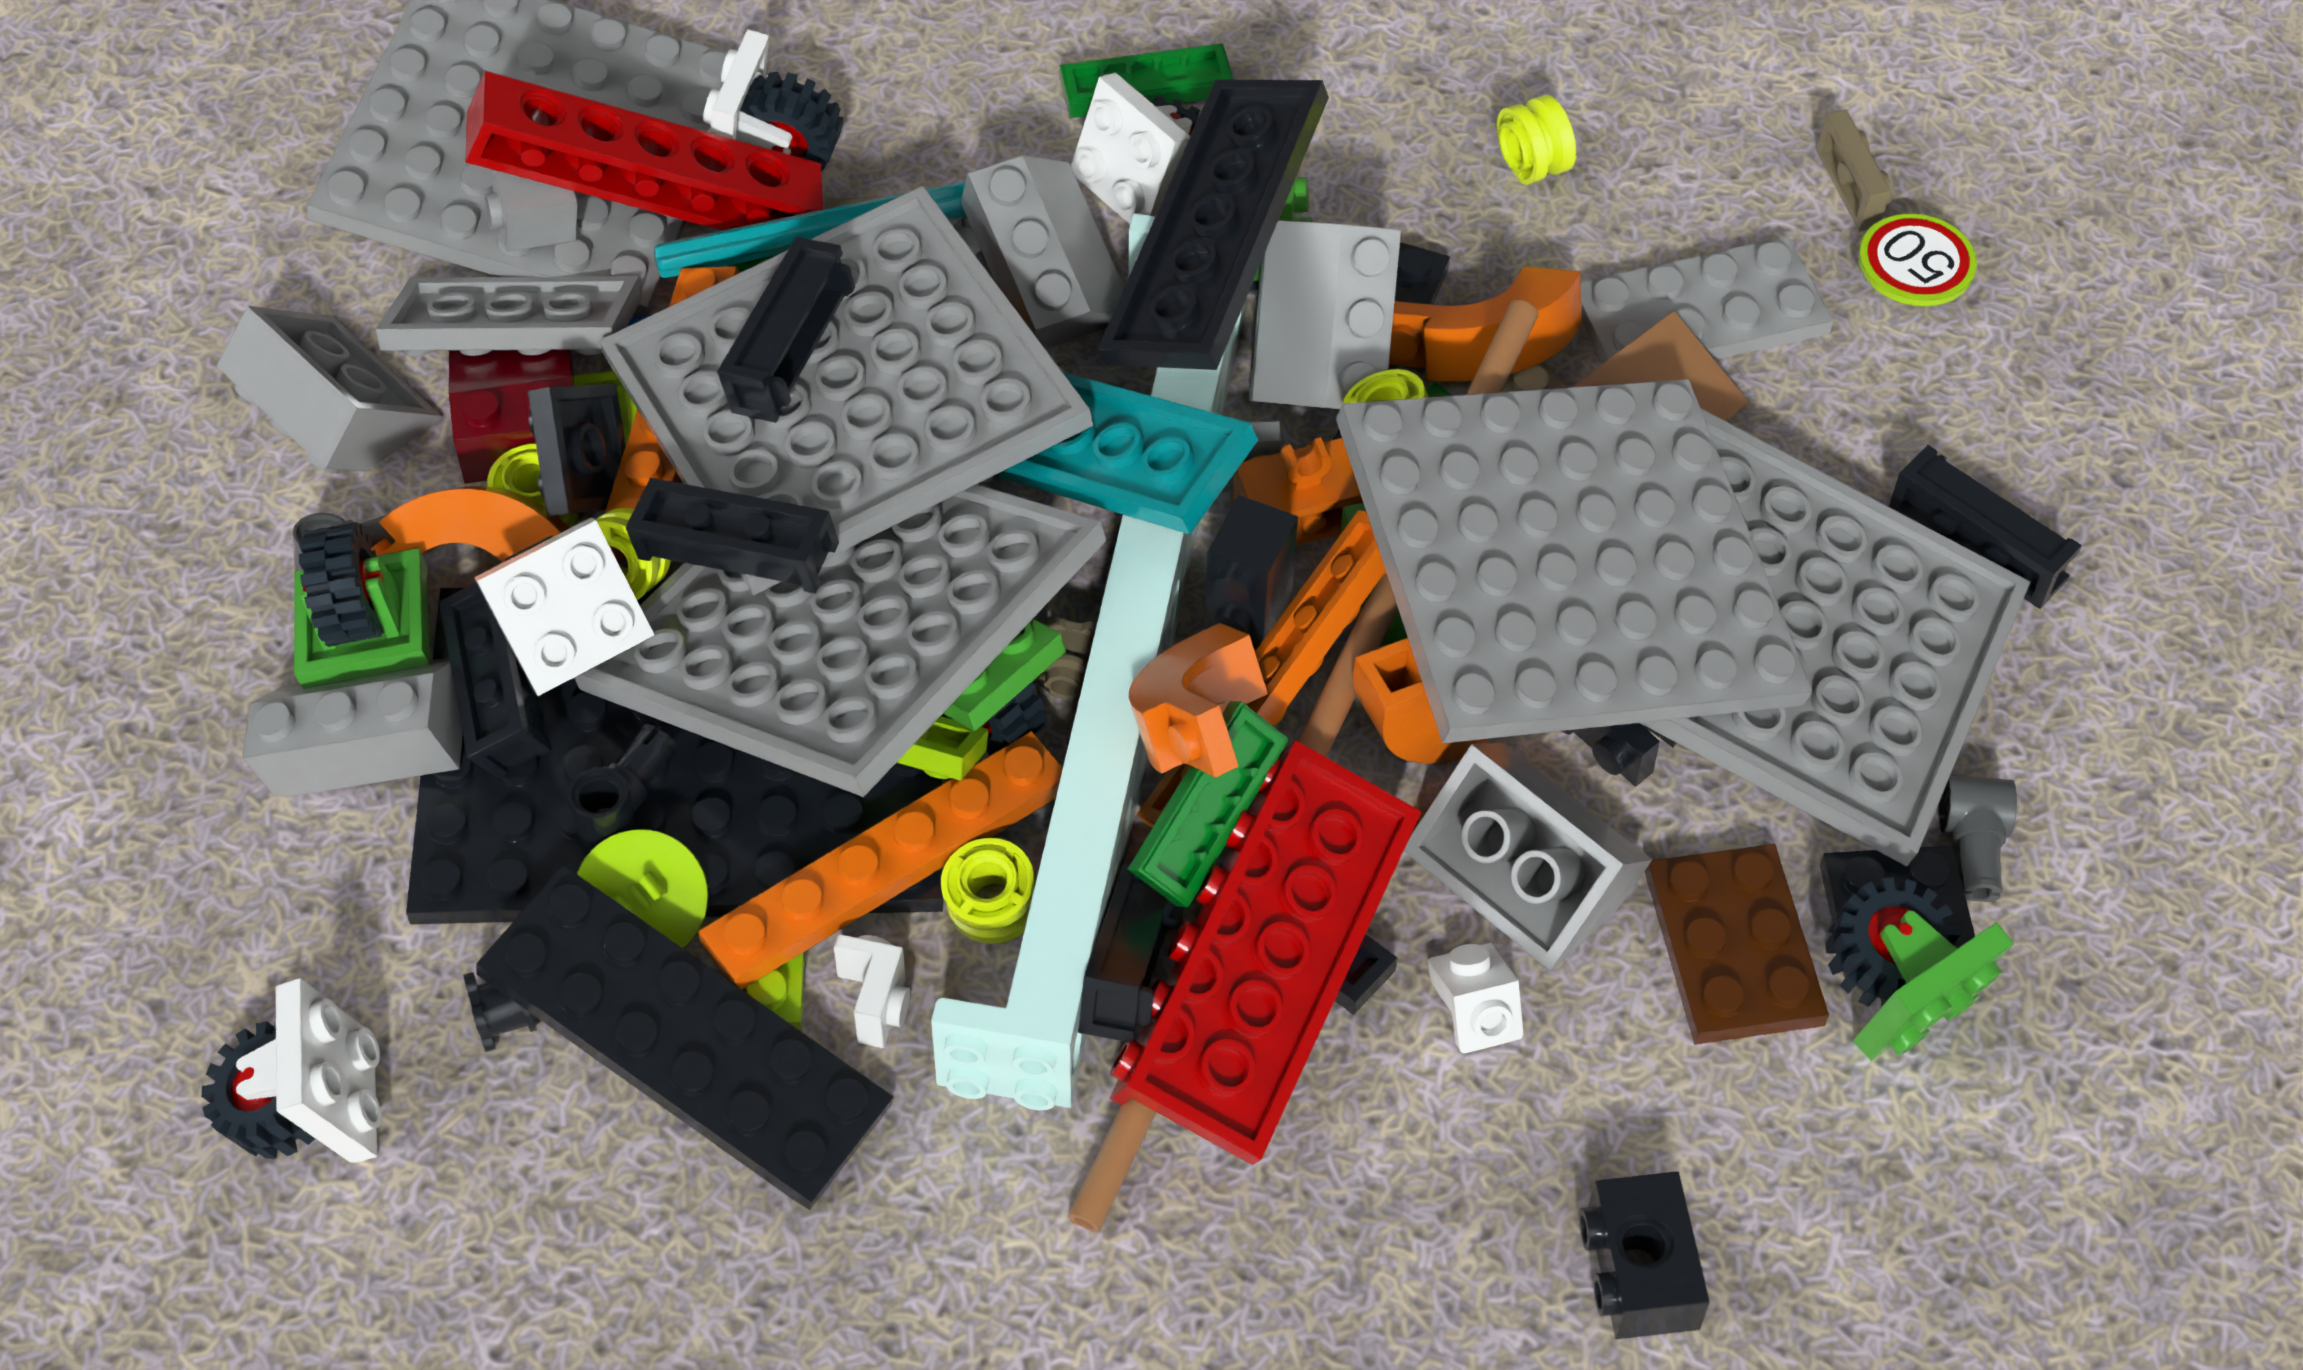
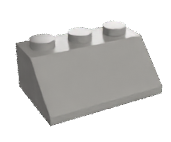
(1043, 246)
(1323, 311)
(323, 388)
(355, 731)
(1525, 853)

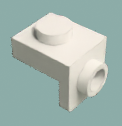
(1480, 996)
(883, 997)

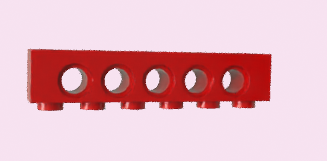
(634, 157)

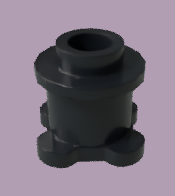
(494, 1011)

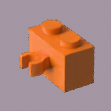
(1304, 482)

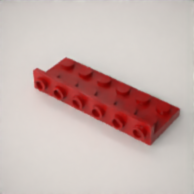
(1266, 952)

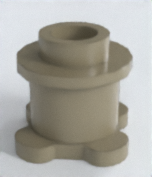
(1067, 673)

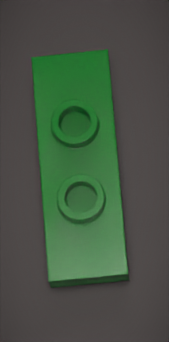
(1175, 74)
(1206, 810)

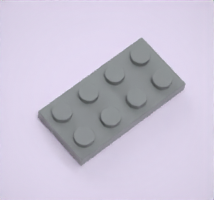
(1727, 299)
(508, 314)

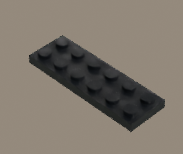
(1214, 224)
(685, 1036)

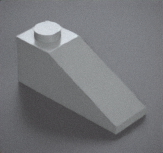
(528, 210)

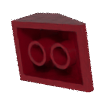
(493, 402)

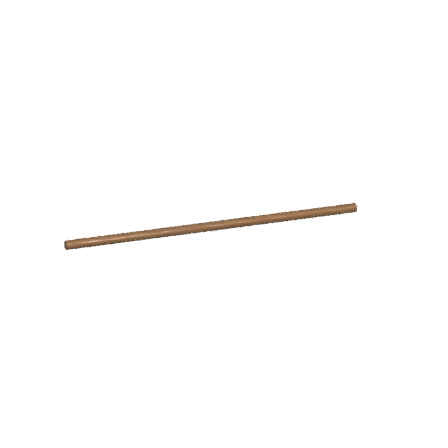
(1319, 734)

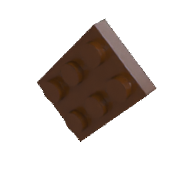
(1735, 944)

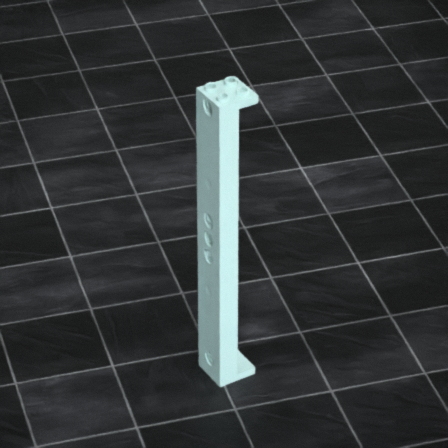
(1034, 1042)

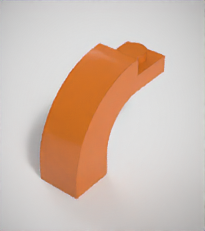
(1456, 338)
(469, 515)
(1185, 692)
(1399, 708)

